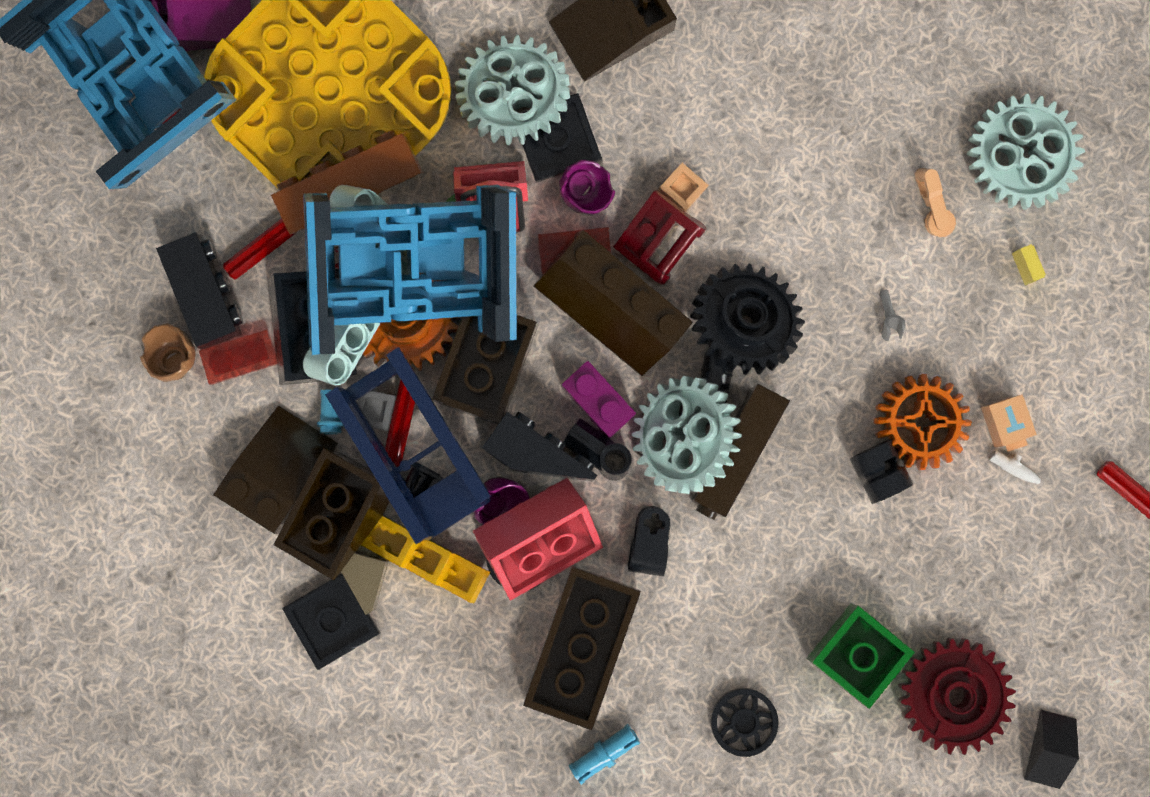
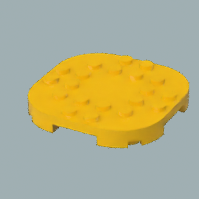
(325, 81)

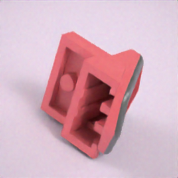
(508, 175)

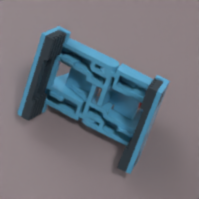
(164, 78)
(434, 246)

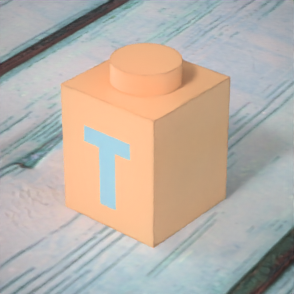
(1009, 422)

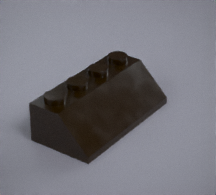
(612, 303)

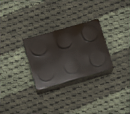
(482, 372)

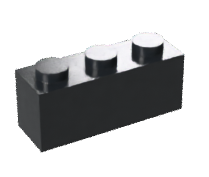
(200, 290)

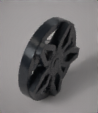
(744, 722)

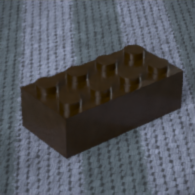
(581, 648)

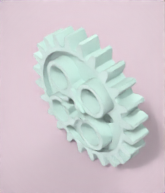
(512, 90)
(1039, 124)
(686, 435)

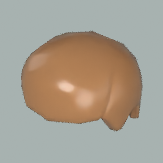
(159, 344)

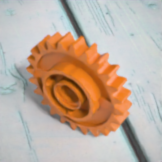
(415, 338)

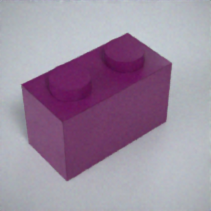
(598, 399)

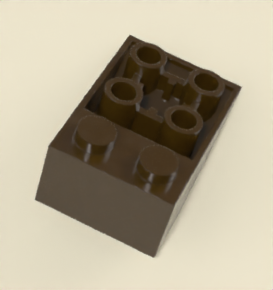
(608, 31)

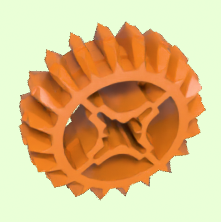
(923, 405)

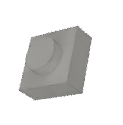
(378, 409)

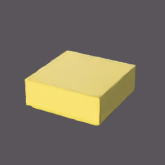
(1028, 264)

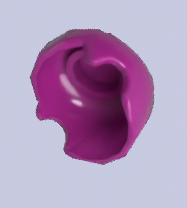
(577, 180)
(505, 496)

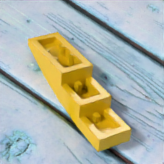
(427, 559)

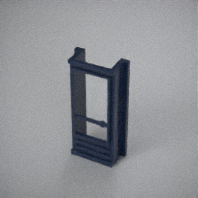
(443, 502)

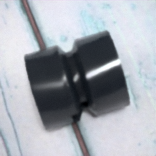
(881, 471)

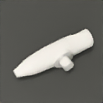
(1014, 467)

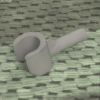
(892, 320)

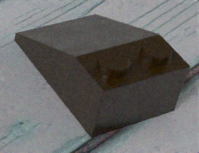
(273, 469)
(332, 514)

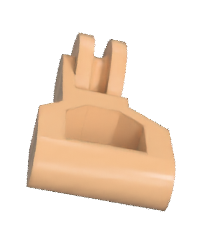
(939, 220)

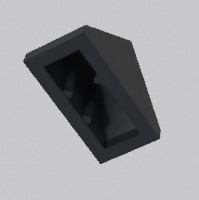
(1053, 750)

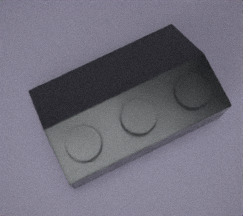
(291, 325)

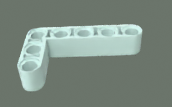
(353, 338)

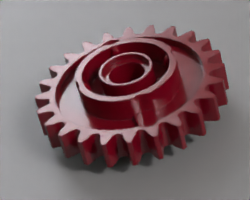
(982, 703)

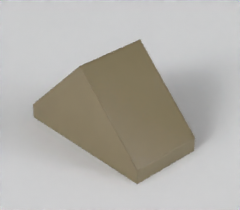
(365, 578)

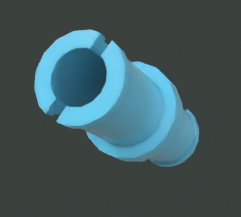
(604, 754)

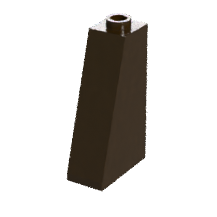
(758, 419)

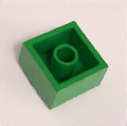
(860, 655)

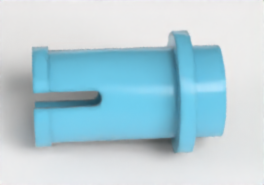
(329, 420)

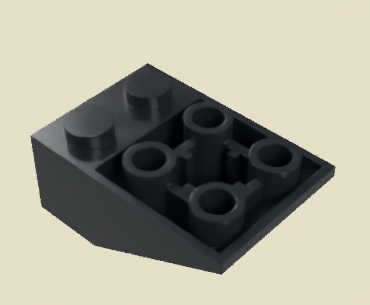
(527, 451)

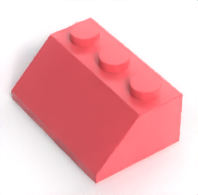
(538, 538)

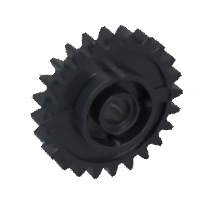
(733, 339)

